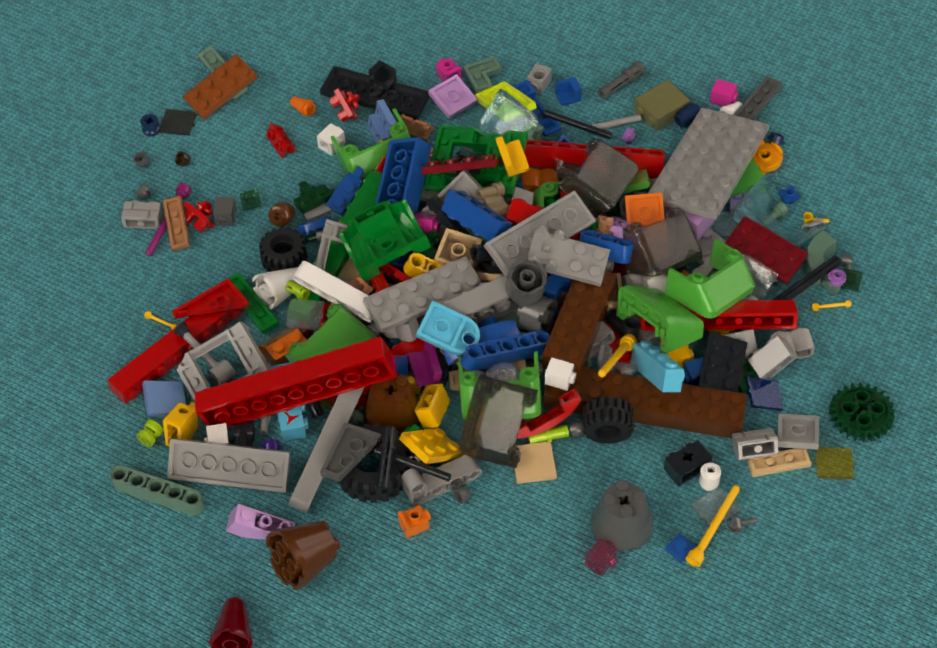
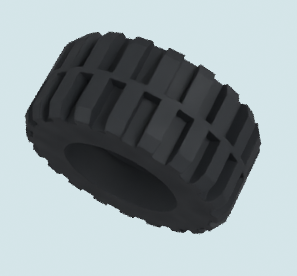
(363, 484)

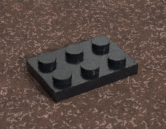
(722, 362)

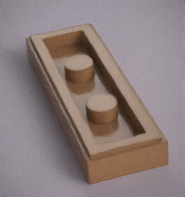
(176, 223)

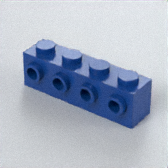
(474, 215)

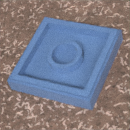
(162, 397)

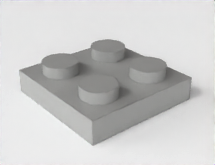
(798, 431)

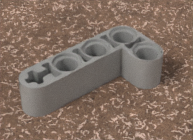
(426, 487)

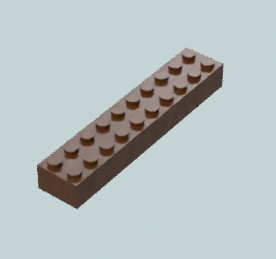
(691, 410)

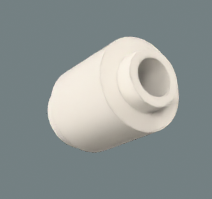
(709, 476)

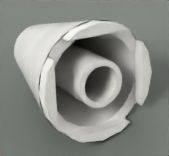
(272, 286)

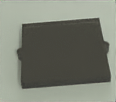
(177, 122)

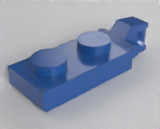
(345, 191)

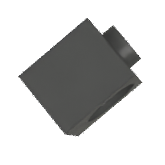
(224, 211)

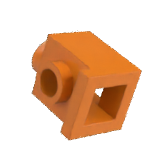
(414, 520)

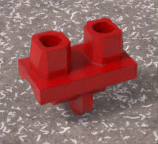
(341, 98)
(203, 221)

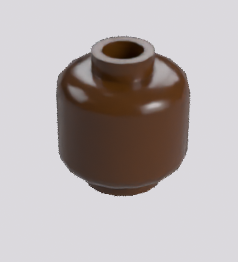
(281, 214)

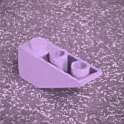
(254, 523)

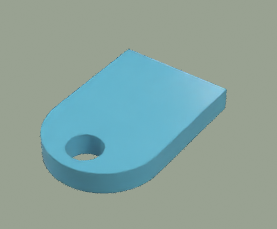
(447, 328)

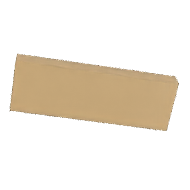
(785, 461)

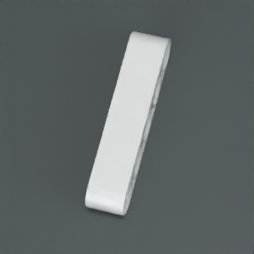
(332, 289)

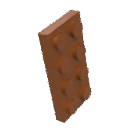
(220, 86)

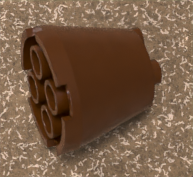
(392, 404)
(301, 552)

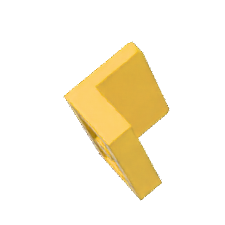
(512, 156)

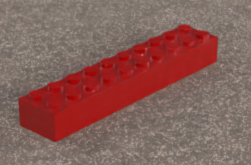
(297, 383)

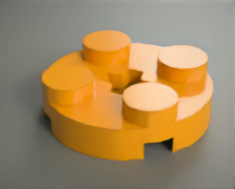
(774, 159)

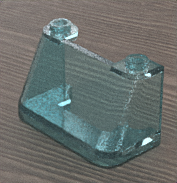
(502, 115)

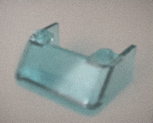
(754, 206)

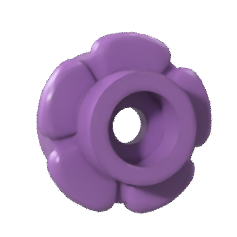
(628, 135)
(834, 280)

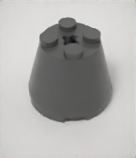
(623, 517)

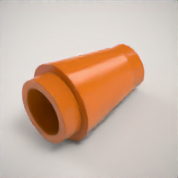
(304, 106)

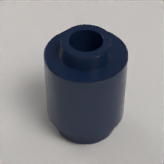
(686, 115)

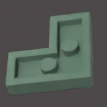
(479, 73)

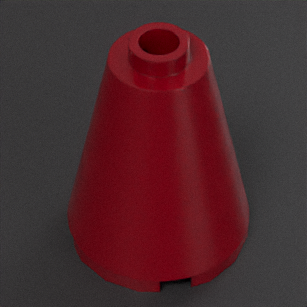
(232, 626)

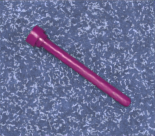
(182, 190)

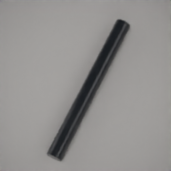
(580, 125)
(417, 466)

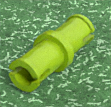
(549, 435)

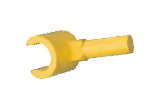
(808, 217)

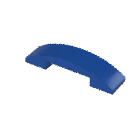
(550, 125)
(487, 333)

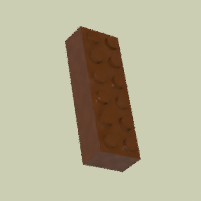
(579, 322)

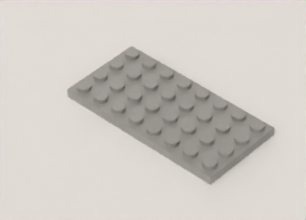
(709, 162)

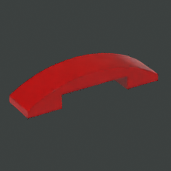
(551, 418)

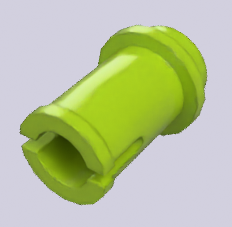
(301, 292)

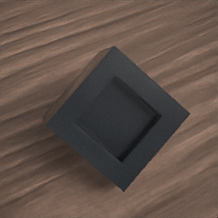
(382, 75)

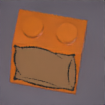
(278, 345)

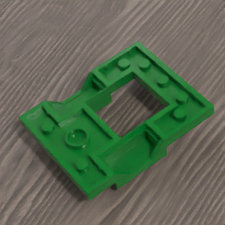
(479, 141)

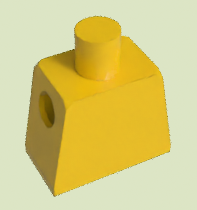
(180, 422)

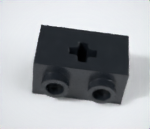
(686, 462)

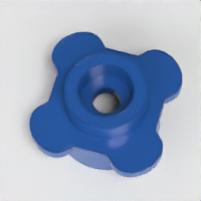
(789, 195)

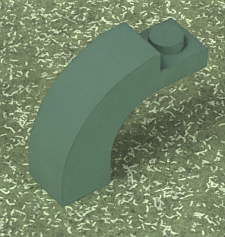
(818, 250)

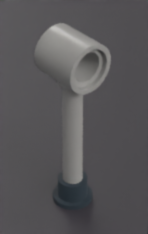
(220, 371)

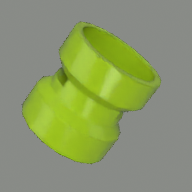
(150, 433)

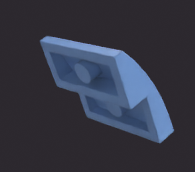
(380, 122)

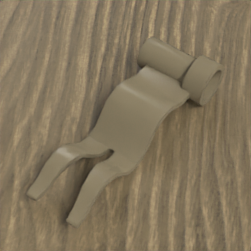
(493, 197)

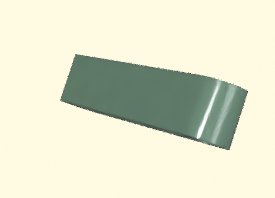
(163, 496)

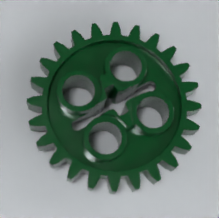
(875, 423)

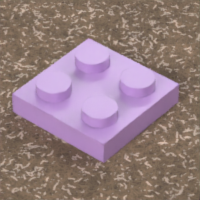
(452, 96)

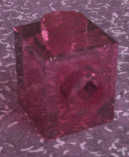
(601, 557)

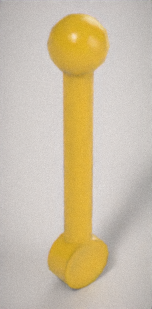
(815, 307)
(148, 315)

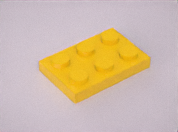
(431, 445)

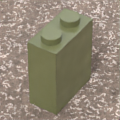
(660, 105)

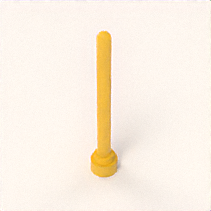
(626, 344)
(696, 556)

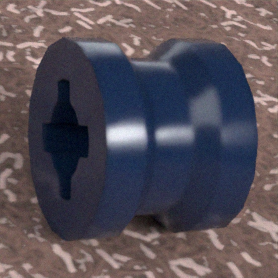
(150, 125)

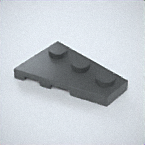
(348, 450)

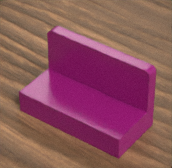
(425, 366)

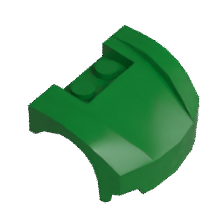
(381, 236)

